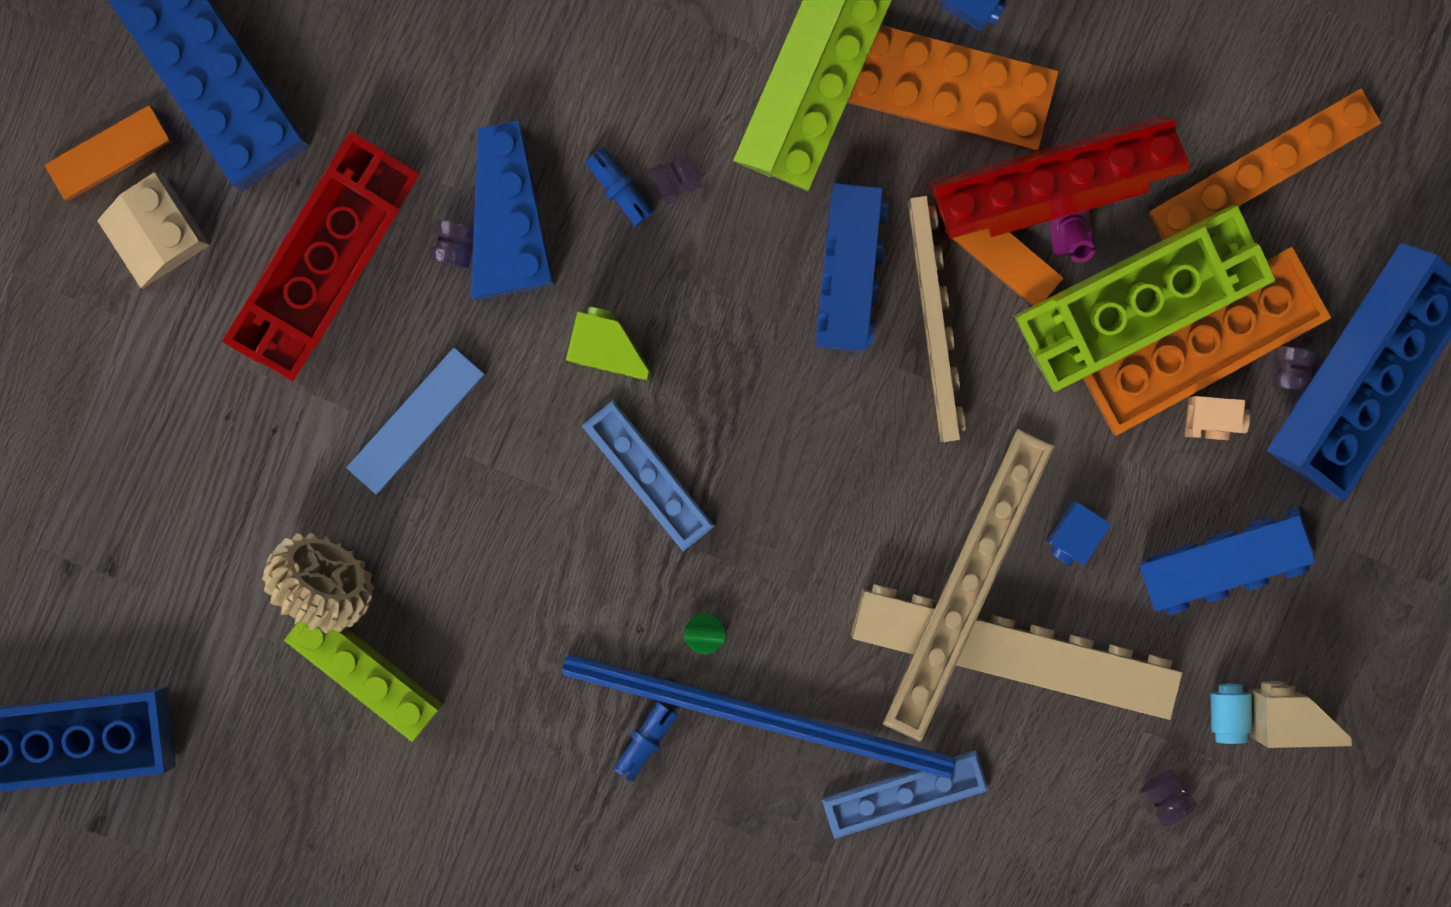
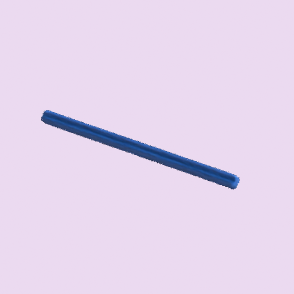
(759, 716)

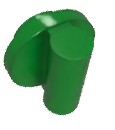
(704, 633)

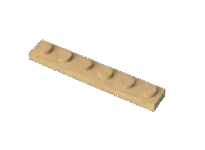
(934, 301)

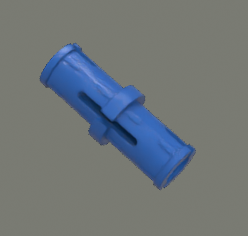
(619, 187)
(645, 741)

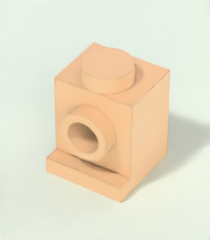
(1216, 417)

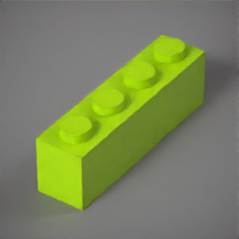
(367, 677)

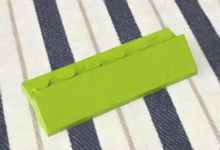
(810, 88)
(1144, 298)

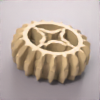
(318, 583)

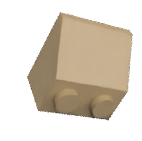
(152, 229)
(1291, 719)

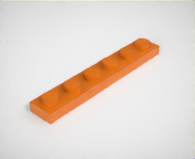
(1268, 164)

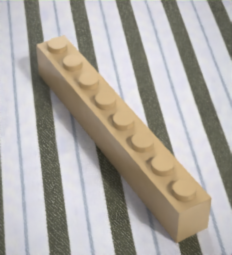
(1027, 655)

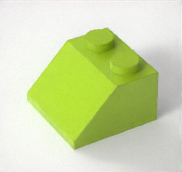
(605, 345)

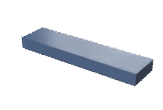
(415, 421)
(648, 475)
(902, 796)

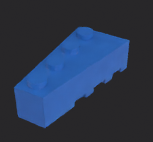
(508, 223)
(849, 268)
(1229, 562)

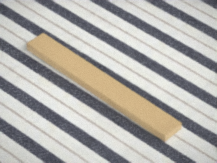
(968, 586)

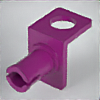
(1073, 236)

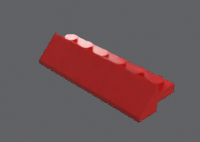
(1060, 179)
(321, 257)

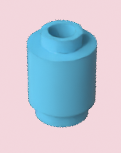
(1231, 714)

